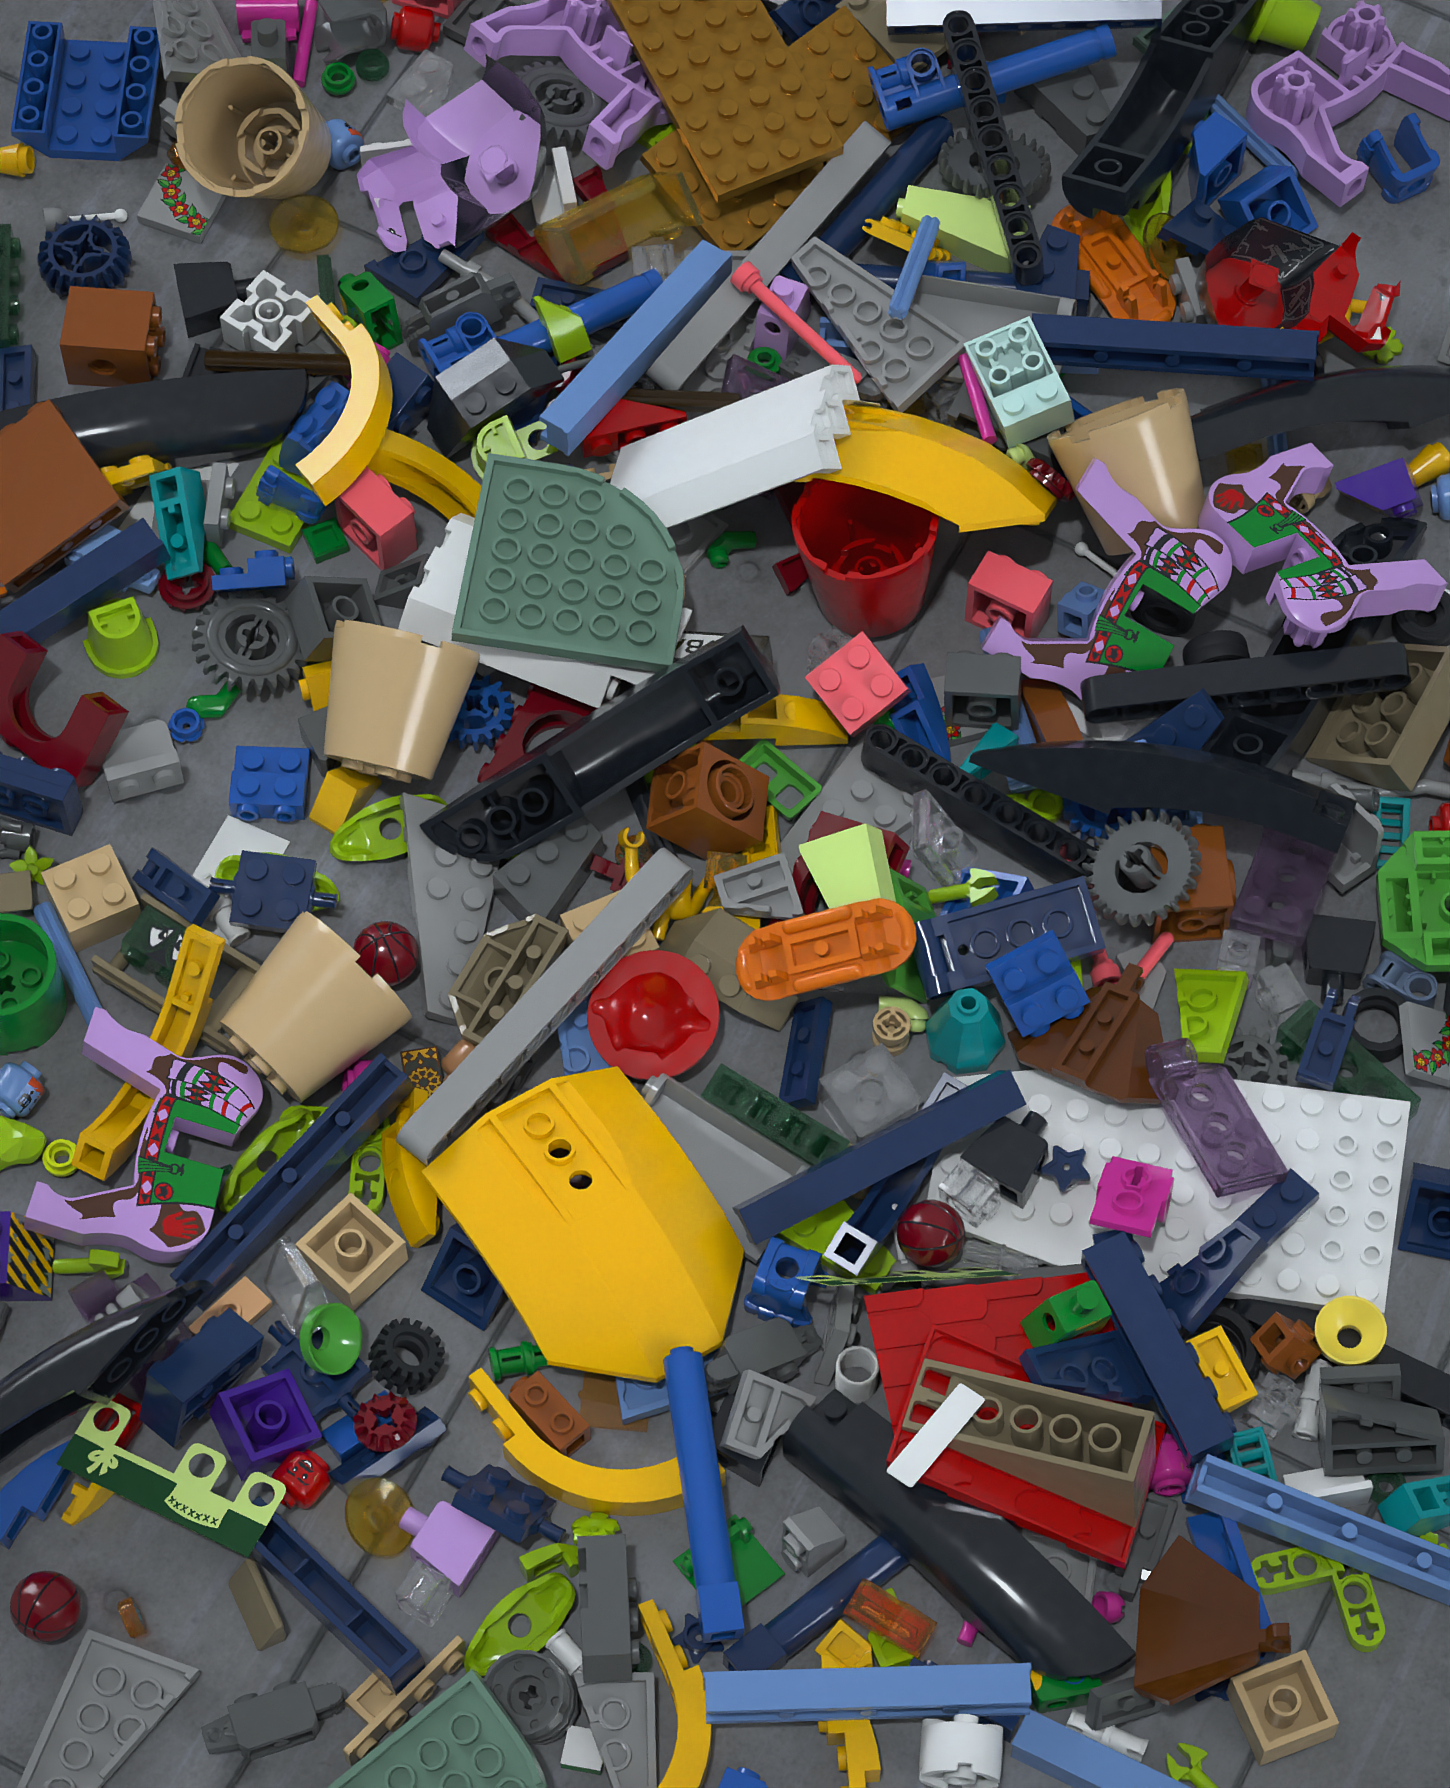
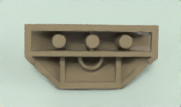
(713, 945)
(502, 972)

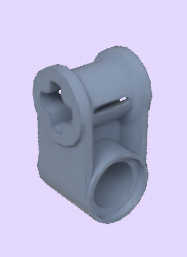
(1403, 979)

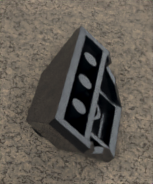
(485, 387)

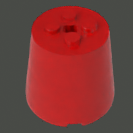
(864, 555)

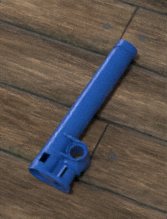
(932, 94)
(595, 311)

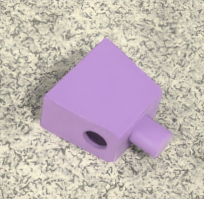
(797, 298)
(449, 1542)

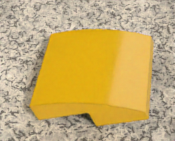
(1224, 1368)

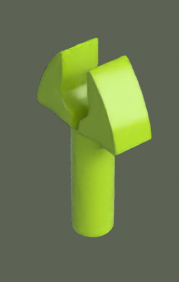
(970, 889)
(97, 1260)
(1192, 1774)

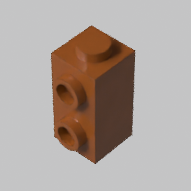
(549, 1414)

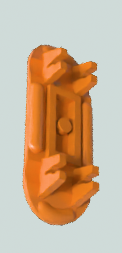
(1118, 267)
(825, 949)

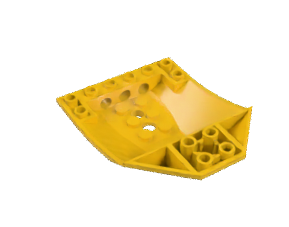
(937, 470)
(599, 1270)

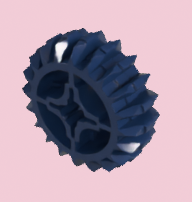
(77, 250)

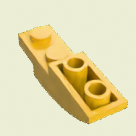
(788, 721)
(408, 1191)
(860, 1752)

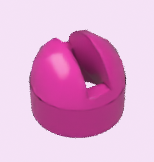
(1109, 1605)

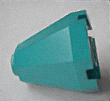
(965, 1032)

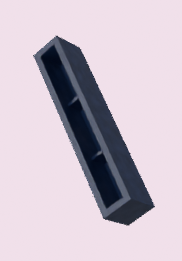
(1162, 1356)
(337, 1604)

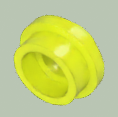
(56, 1149)

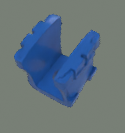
(1413, 149)
(284, 491)
(781, 1297)

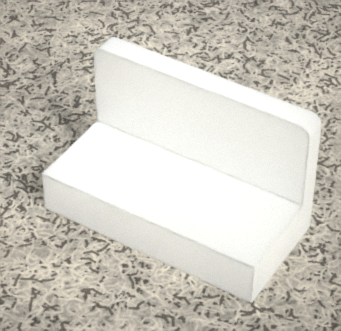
(557, 189)
(1337, 1489)

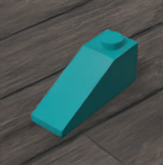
(180, 519)
(1418, 1506)

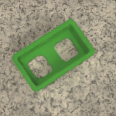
(787, 776)

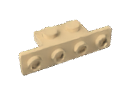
(385, 1711)

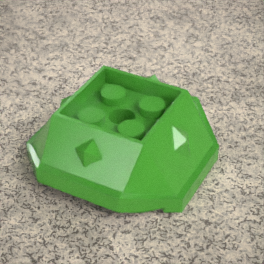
(1414, 901)

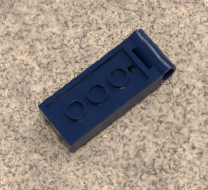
(39, 795)
(999, 928)

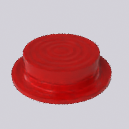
(653, 1015)

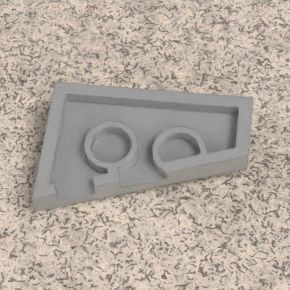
(623, 1727)

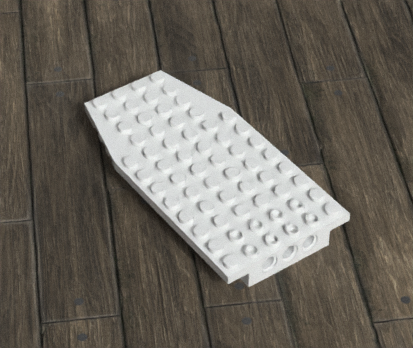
(1333, 1140)

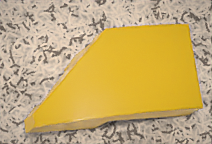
(85, 1502)
(846, 1646)

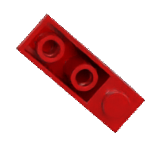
(627, 424)

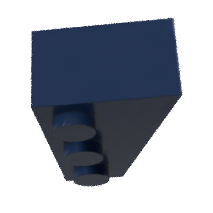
(411, 395)
(196, 1372)

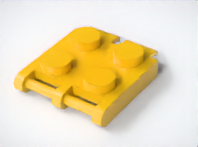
(896, 234)

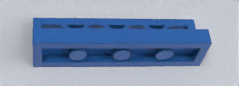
(1222, 1542)

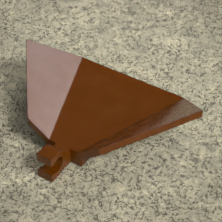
(1102, 1045)
(1197, 1626)

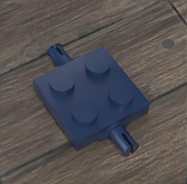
(272, 891)
(319, 1390)
(504, 1503)

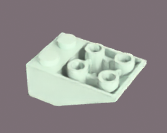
(1019, 382)

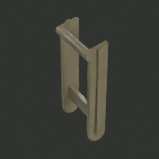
(246, 968)

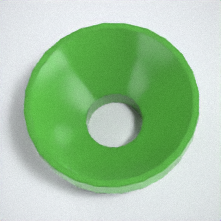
(340, 1338)

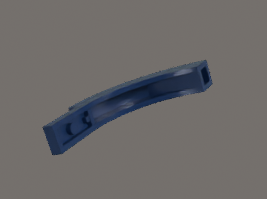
(875, 1219)

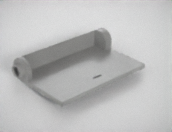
(982, 308)
(724, 1151)

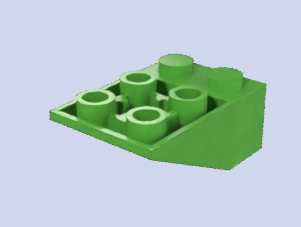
(917, 903)

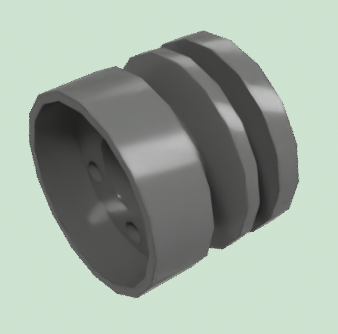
(528, 1674)

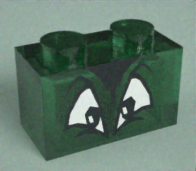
(153, 944)

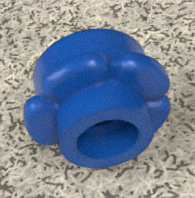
(186, 717)

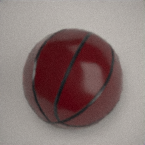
(387, 950)
(931, 1233)
(45, 1606)

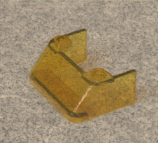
(616, 221)

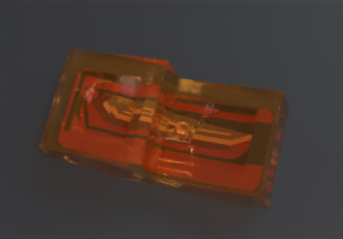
(890, 1618)

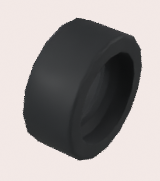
(1384, 1000)

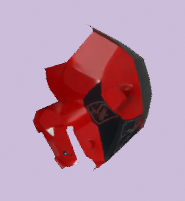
(1292, 285)

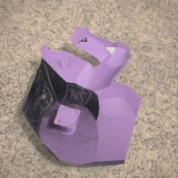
(466, 163)

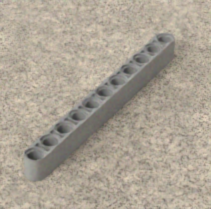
(769, 256)
(544, 1006)

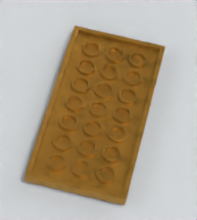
(835, 66)
(729, 89)

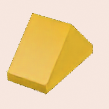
(341, 797)

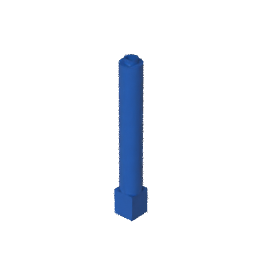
(703, 1498)

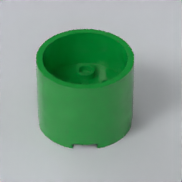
(30, 985)

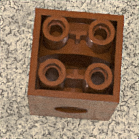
(111, 337)
(708, 801)
(1214, 898)

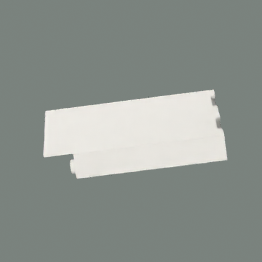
(741, 447)
(432, 612)

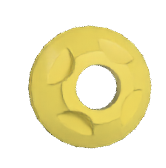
(1355, 1314)

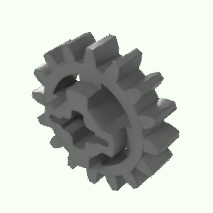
(1261, 1070)

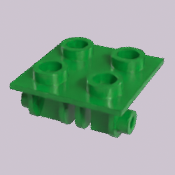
(752, 1564)

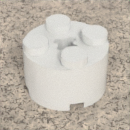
(960, 1753)

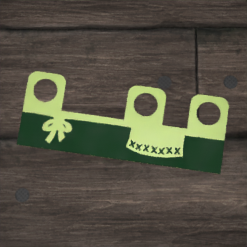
(928, 1275)
(169, 1494)

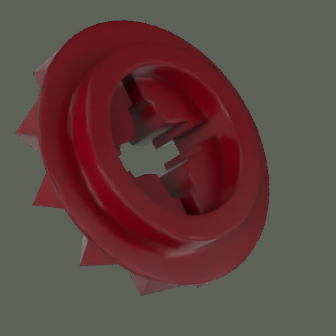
(1050, 479)
(174, 594)
(385, 1437)

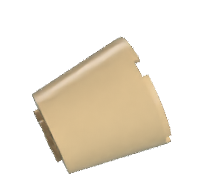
(231, 125)
(1147, 454)
(393, 700)
(311, 1011)

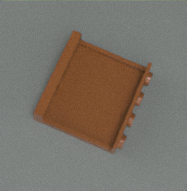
(48, 495)

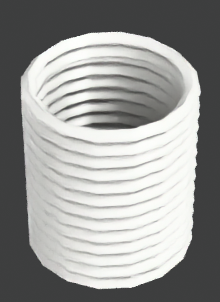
(857, 1357)

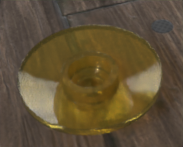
(303, 213)
(1159, 253)
(388, 1505)

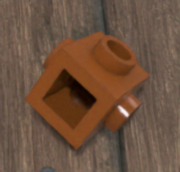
(1286, 1345)

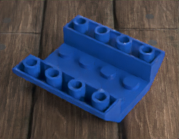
(86, 94)

